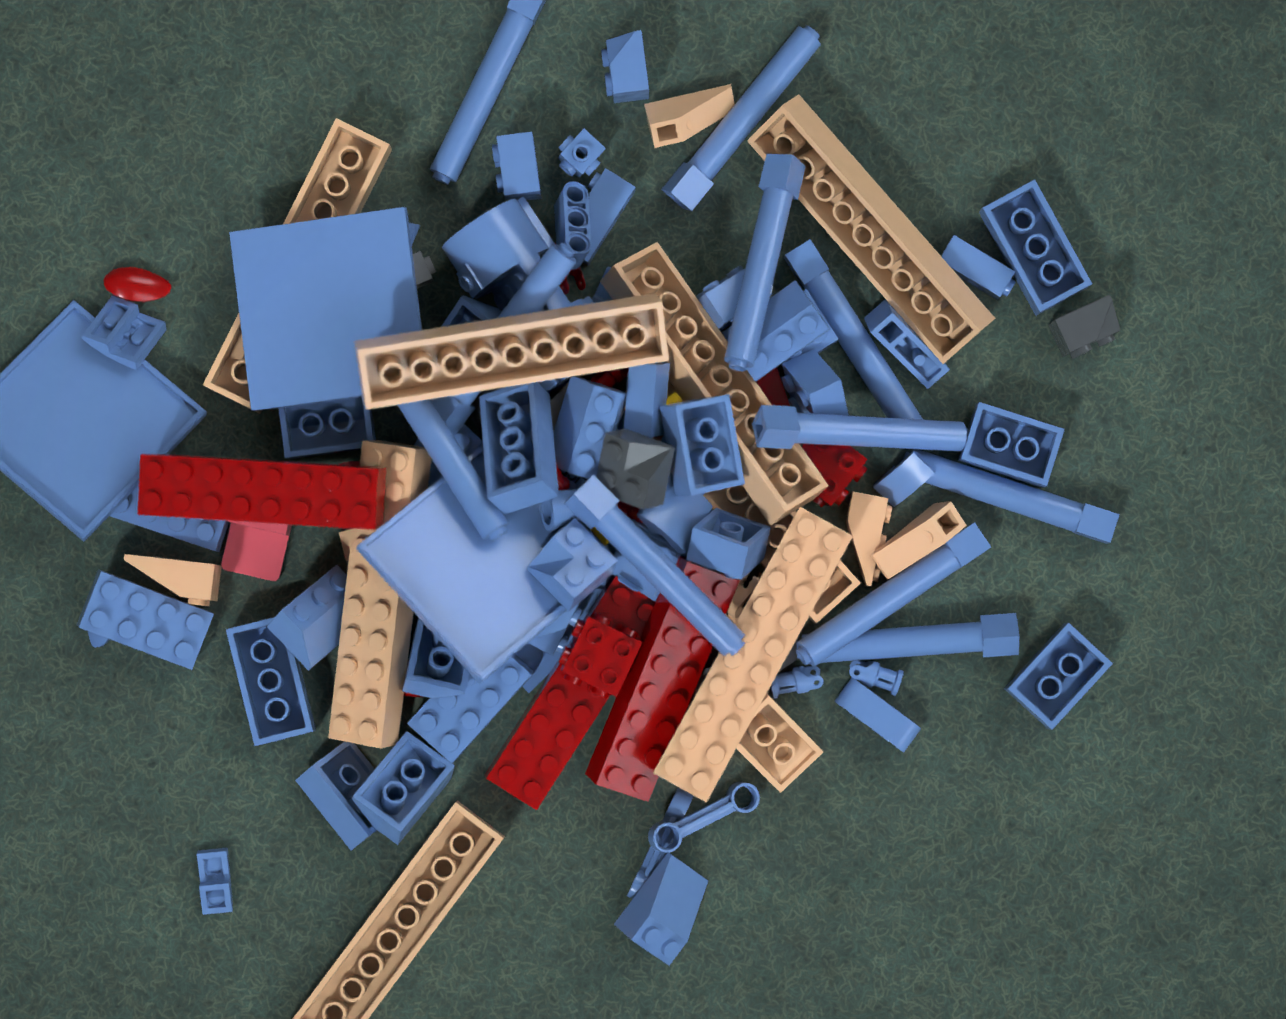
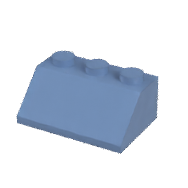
(787, 328)
(583, 420)
(325, 427)
(704, 445)
(313, 620)
(432, 667)
(331, 787)
(403, 787)

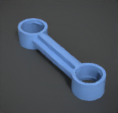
(703, 817)
(664, 837)

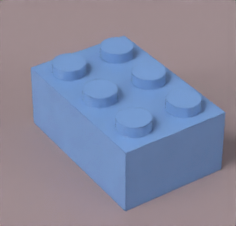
(1011, 445)
(1058, 676)

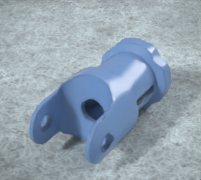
(874, 675)
(796, 680)

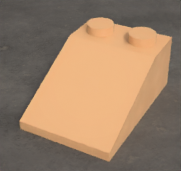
(187, 579)
(777, 745)

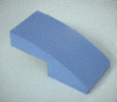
(904, 478)
(215, 881)

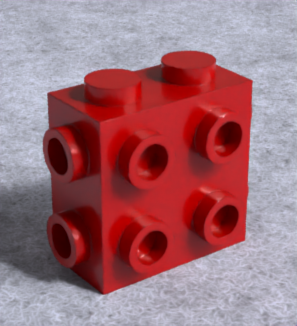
(838, 467)
(599, 655)

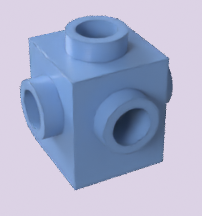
(587, 146)

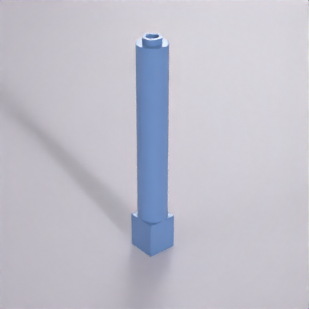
(485, 89)
(695, 178)
(780, 184)
(528, 299)
(853, 337)
(783, 427)
(455, 468)
(1021, 498)
(598, 509)
(892, 596)
(993, 636)

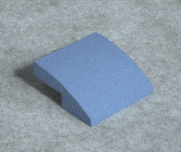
(124, 332)
(676, 517)

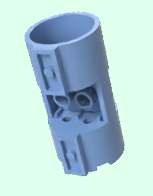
(498, 256)

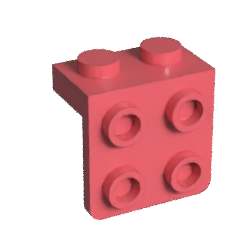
(256, 549)

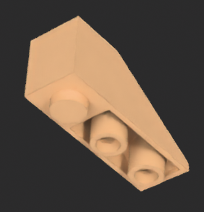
(686, 115)
(865, 523)
(919, 538)

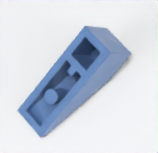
(606, 203)
(905, 344)

